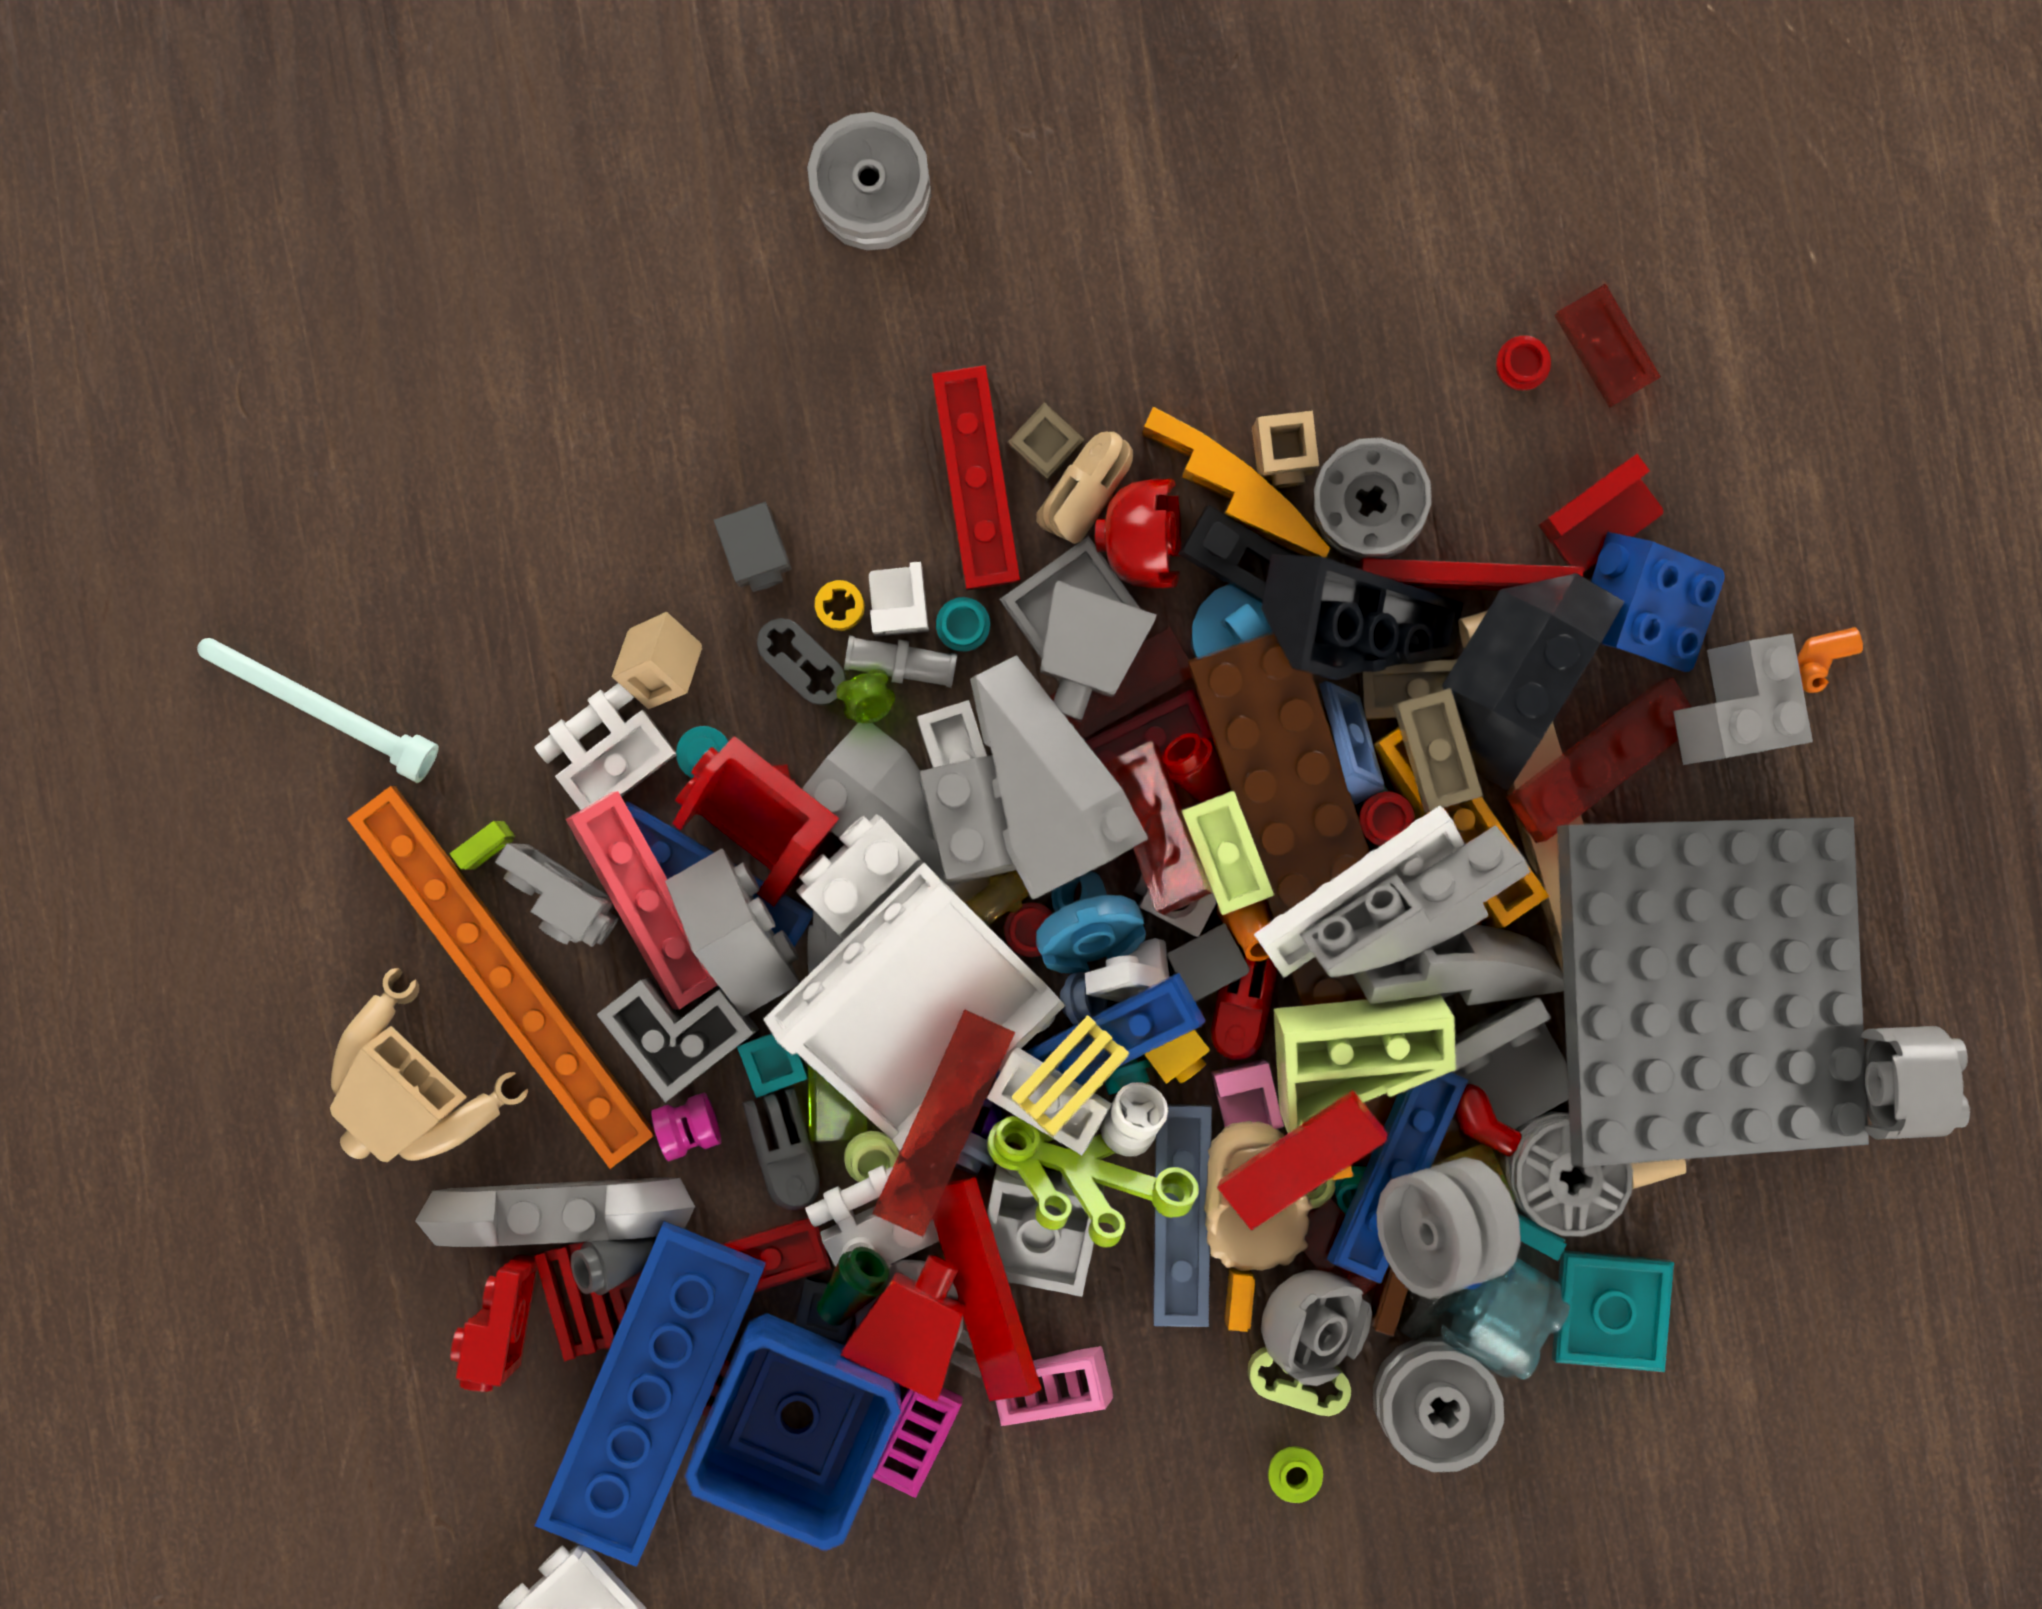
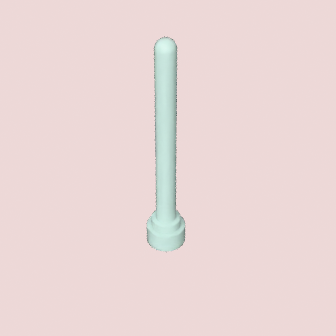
(410, 755)

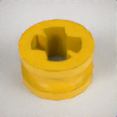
(826, 595)

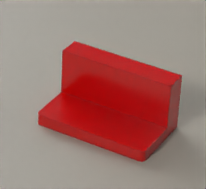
(1613, 504)

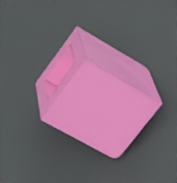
(1247, 1094)

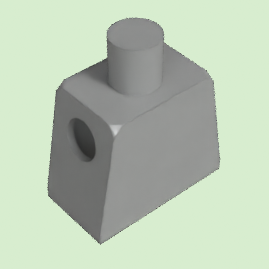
(1090, 645)

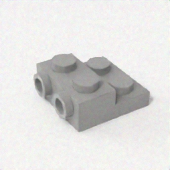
(567, 903)
(1030, 1252)

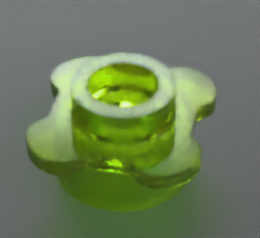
(866, 697)

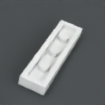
(1405, 855)

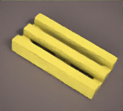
(1102, 1041)

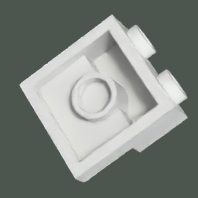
(858, 874)

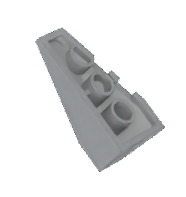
(878, 776)
(1055, 792)

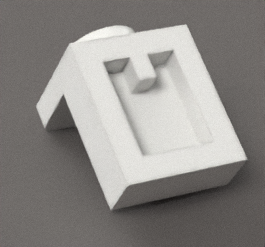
(1131, 973)

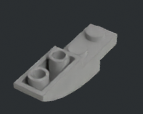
(1414, 916)
(1479, 963)

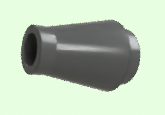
(609, 1263)

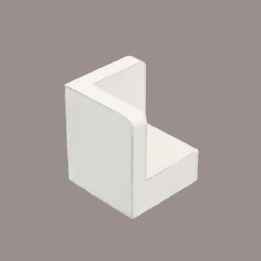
(898, 601)

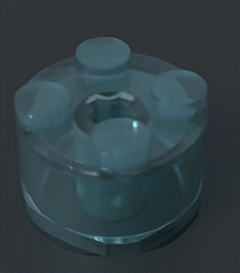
(1507, 1320)

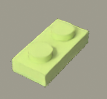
(1227, 852)

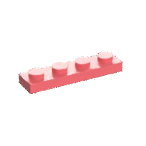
(640, 896)

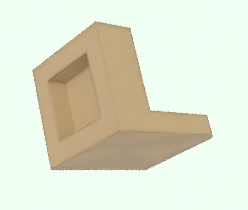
(657, 660)

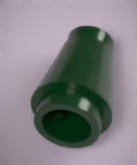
(854, 1283)

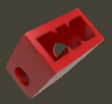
(911, 1330)

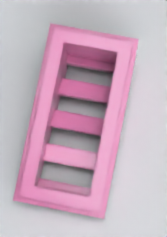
(1077, 1402)

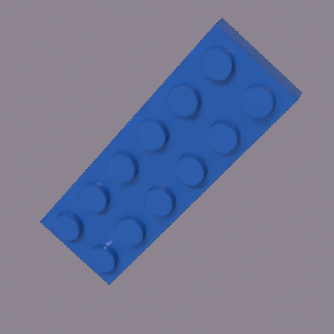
(650, 1393)

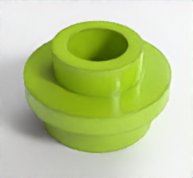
(1288, 1459)

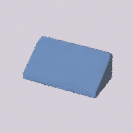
(1352, 742)

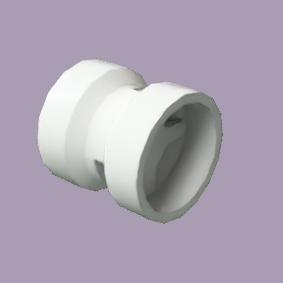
(1134, 1119)

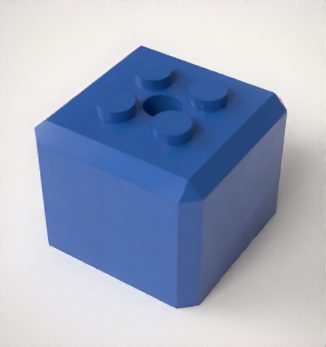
(783, 1476)

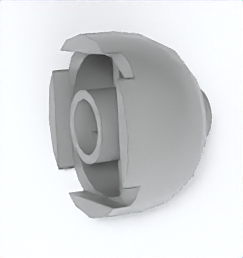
(1314, 1325)

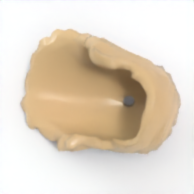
(1228, 1236)

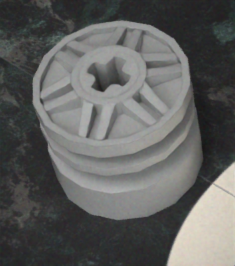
(1365, 468)
(1561, 1207)

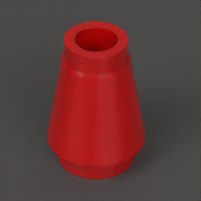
(1195, 767)

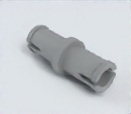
(900, 661)

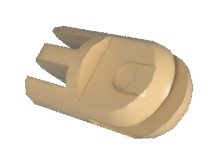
(1086, 487)

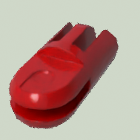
(1240, 1018)

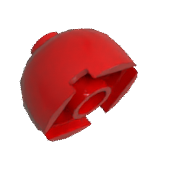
(1142, 533)

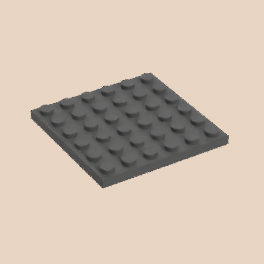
(1711, 988)

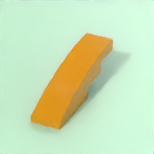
(1251, 497)

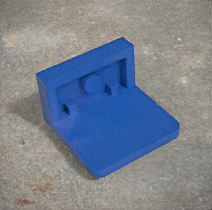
(1665, 599)

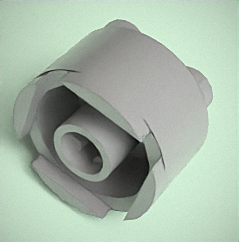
(1914, 1082)

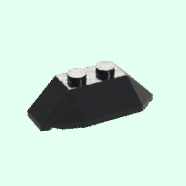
(1525, 667)

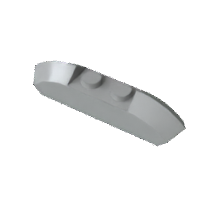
(554, 1212)

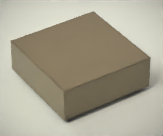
(1045, 441)

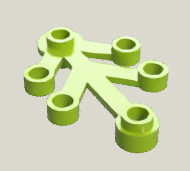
(1082, 1174)

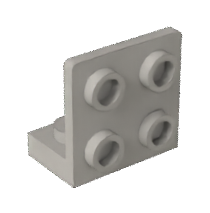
(1514, 1062)

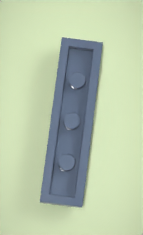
(1181, 1242)

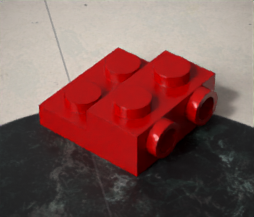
(495, 1337)

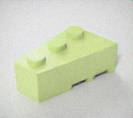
(1359, 1048)

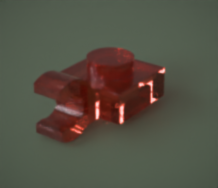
(1322, 1231)

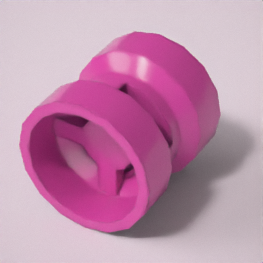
(686, 1126)

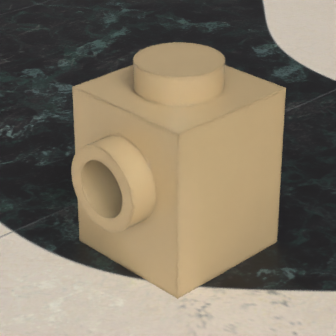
(1285, 448)

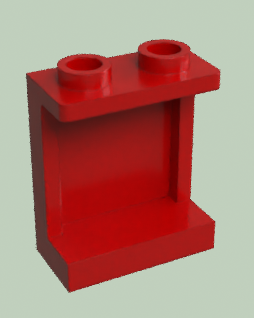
(758, 812)

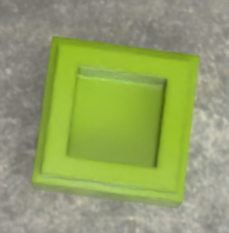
(483, 845)

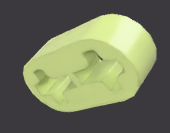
(1294, 1393)

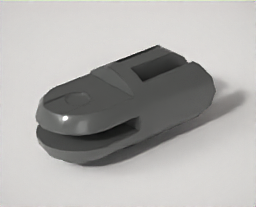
(788, 1169)

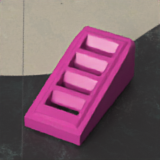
(947, 1403)

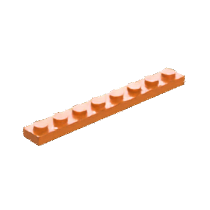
(501, 976)

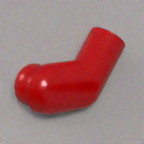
(1480, 1122)

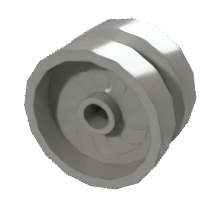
(861, 149)
(1448, 1227)
(1455, 1432)

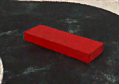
(1302, 1160)

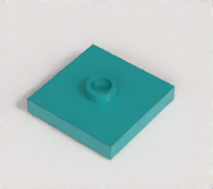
(1615, 1311)

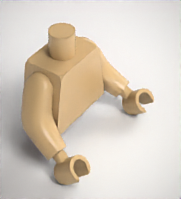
(394, 1095)

